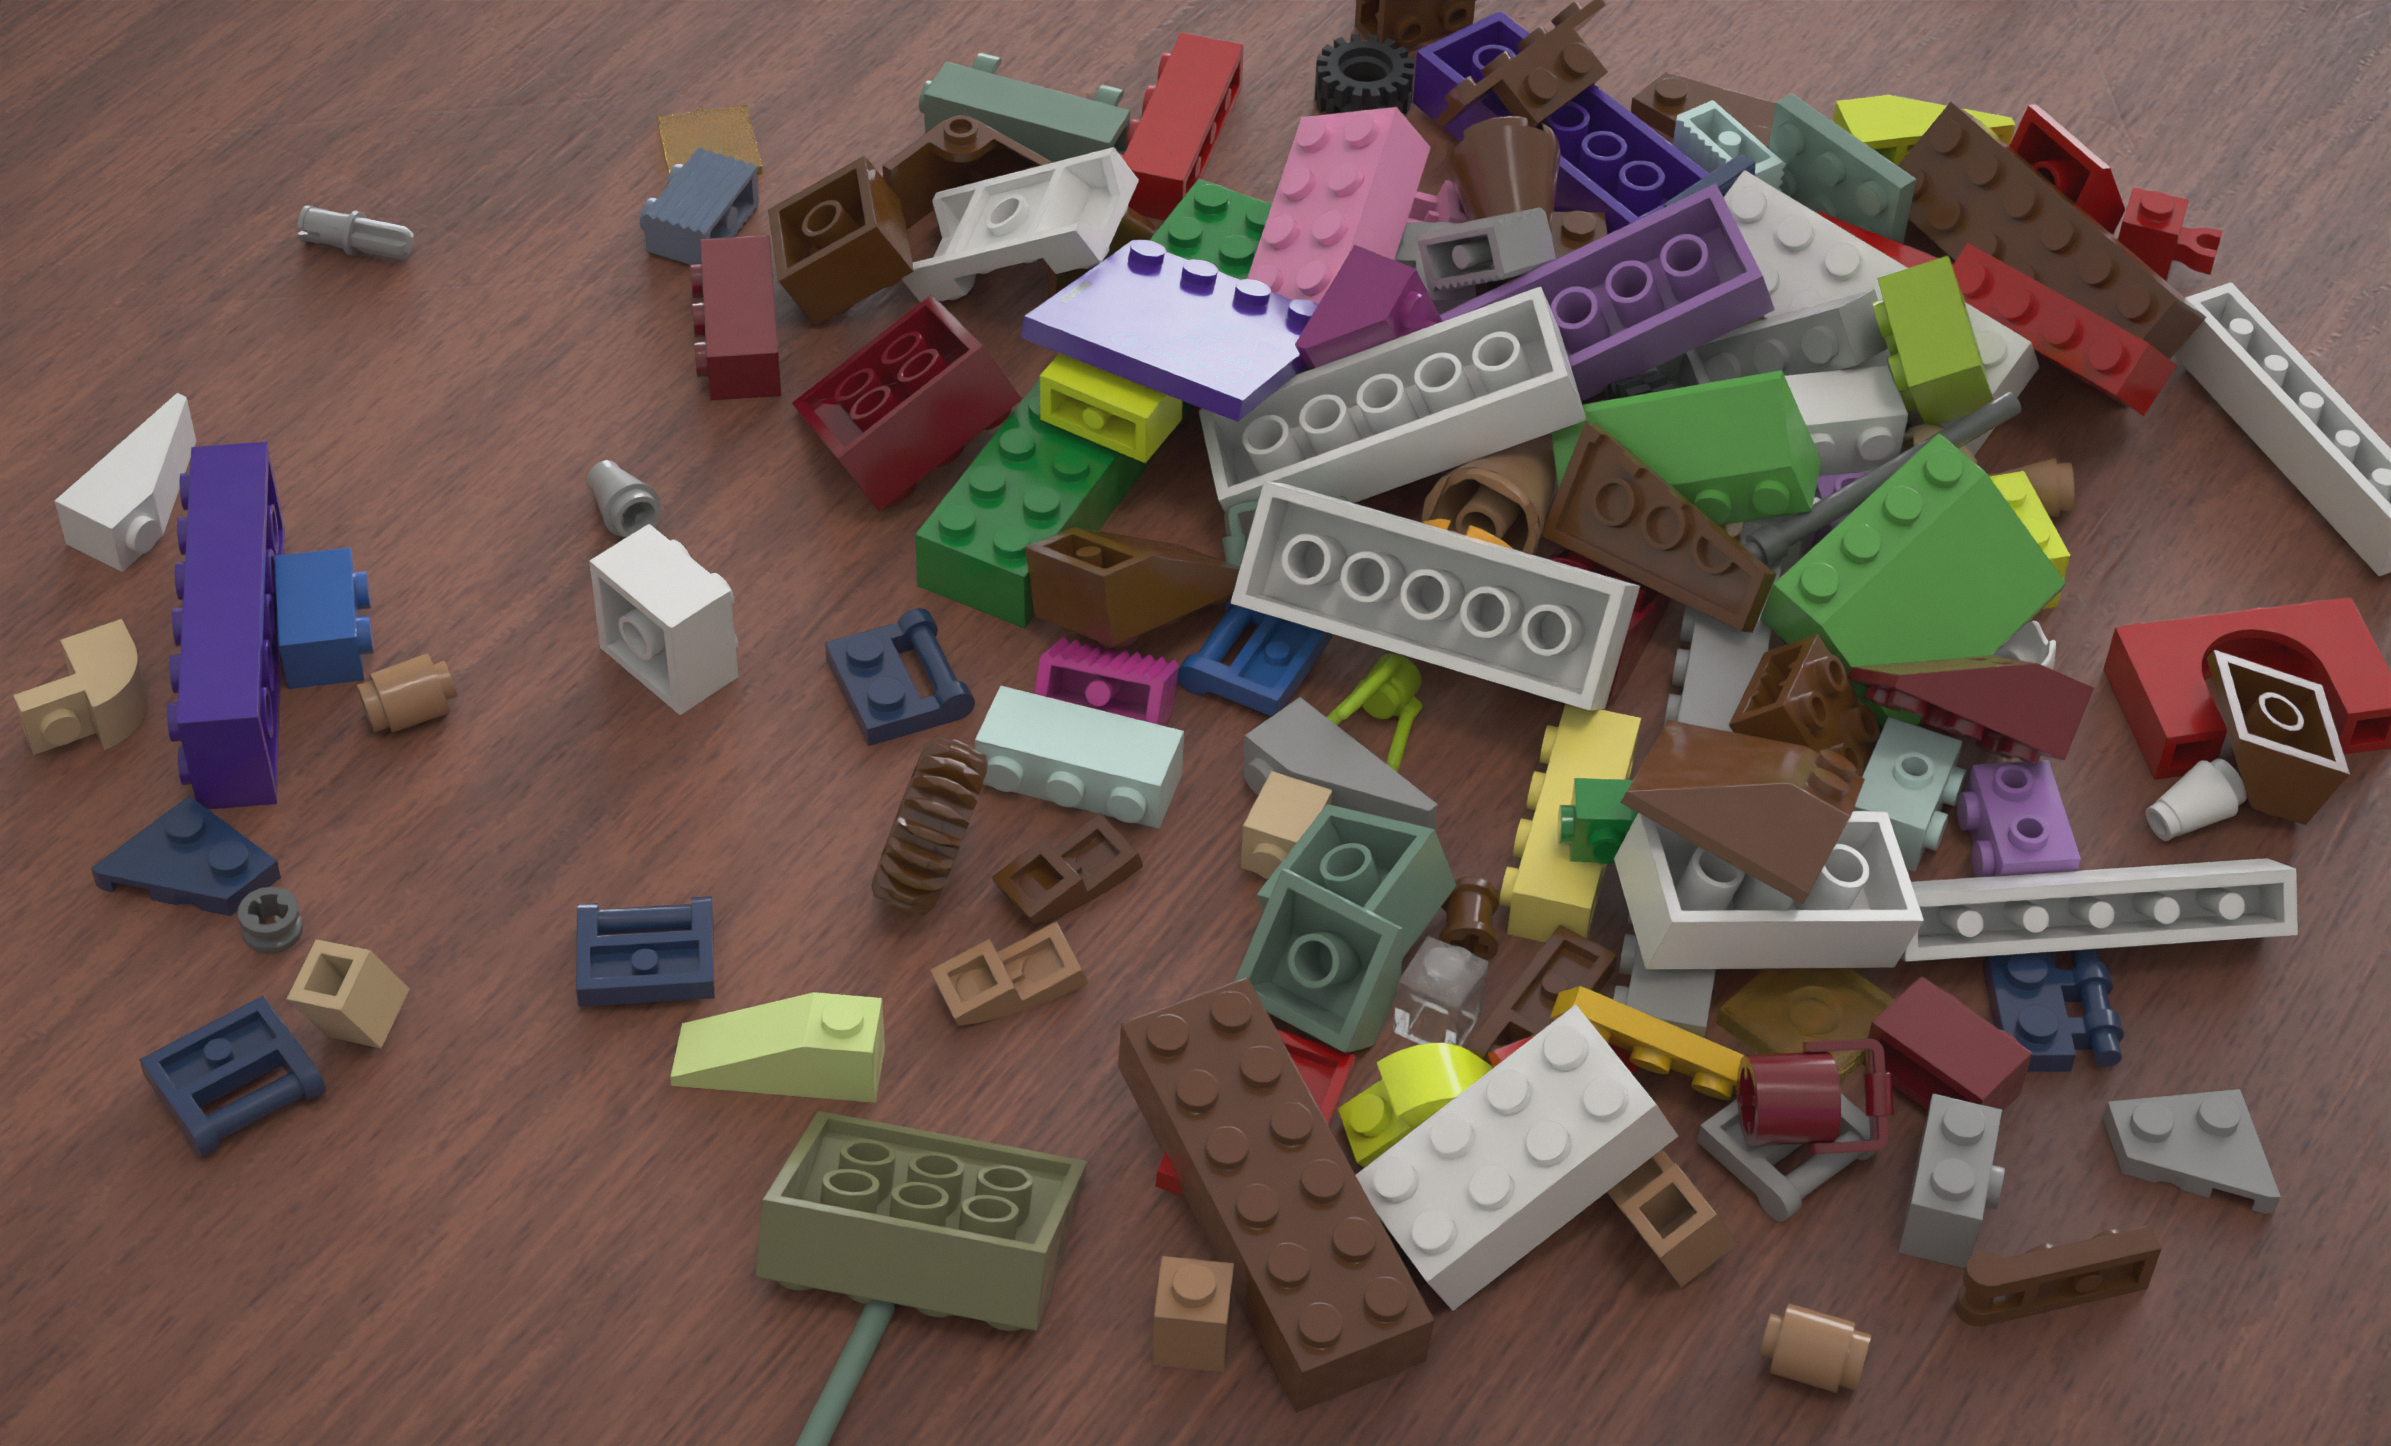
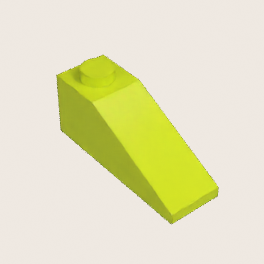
(1897, 123)

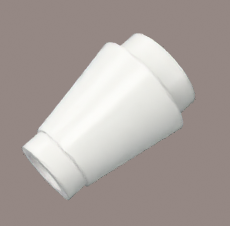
(2198, 799)

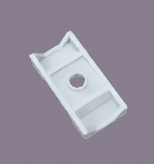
(1044, 212)

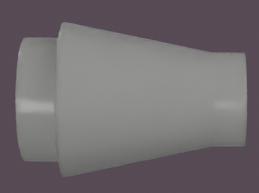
(623, 499)

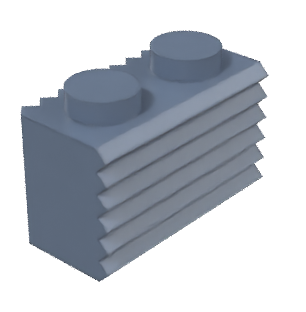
(701, 201)

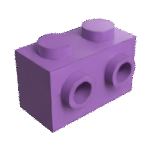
(2016, 821)

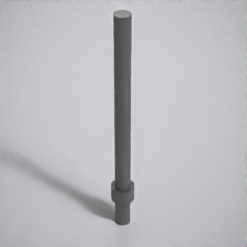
(1772, 542)

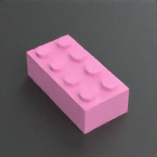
(1341, 188)

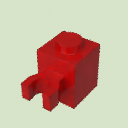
(2156, 234)

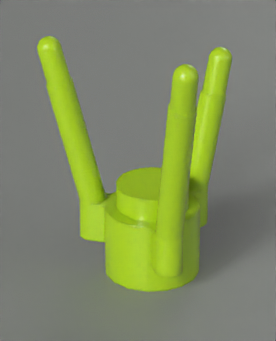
(1386, 693)

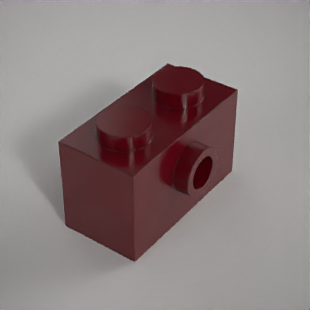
(1948, 1050)

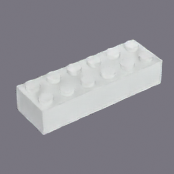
(1817, 262)
(1403, 408)
(1435, 595)

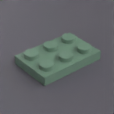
(1839, 172)

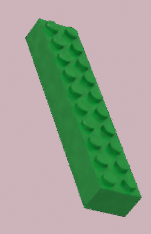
(1046, 479)

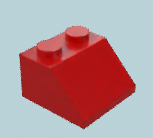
(2069, 166)

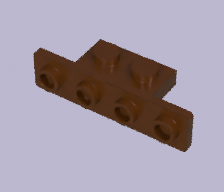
(1542, 77)

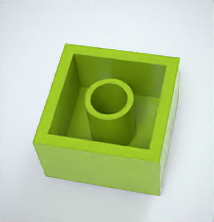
(1931, 342)

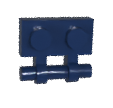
(2029, 1004)

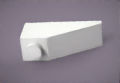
(130, 493)

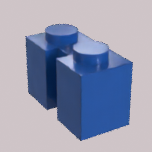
(320, 617)

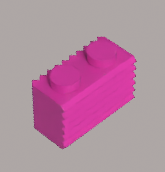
(1108, 680)

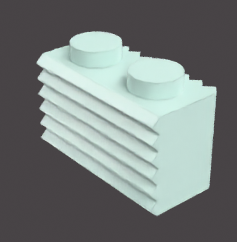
(1714, 138)

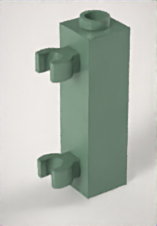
(1033, 116)

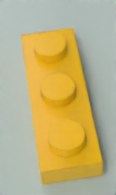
(1657, 1043)

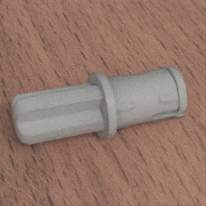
(354, 233)

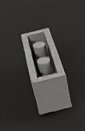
(1799, 341)

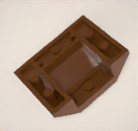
(1749, 801)

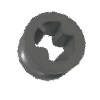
(265, 903)

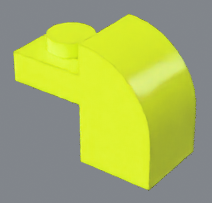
(1411, 1090)

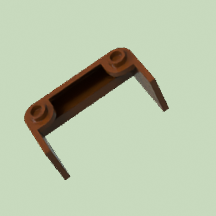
(968, 152)

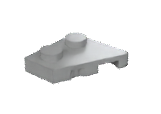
(2194, 1144)

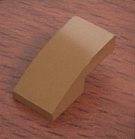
(995, 984)

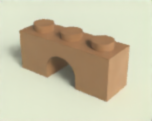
(1672, 1217)

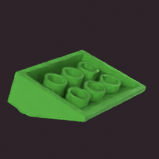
(1917, 573)

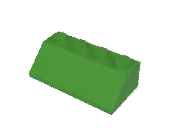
(1721, 444)

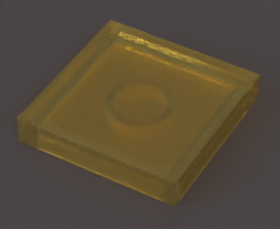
(1804, 1005)

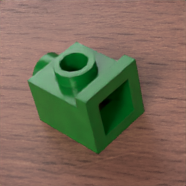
(1595, 820)

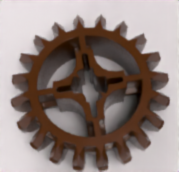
(930, 825)

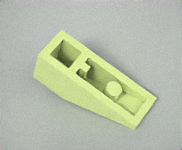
(787, 1047)

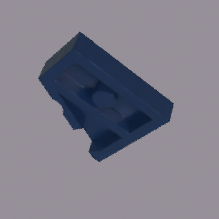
(190, 860)

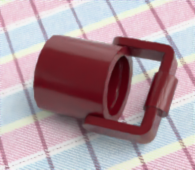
(1799, 1097)

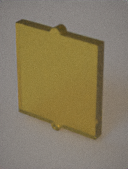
(718, 129)

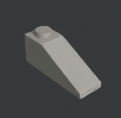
(1317, 751)

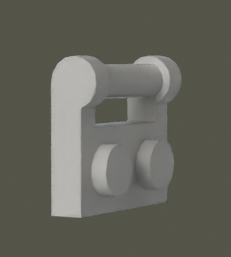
(1753, 1165)

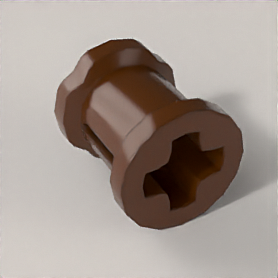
(1470, 917)

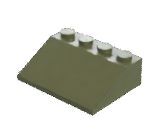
(920, 1220)

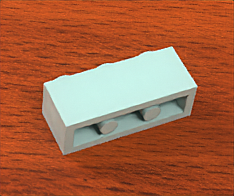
(1081, 756)

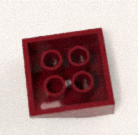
(908, 402)

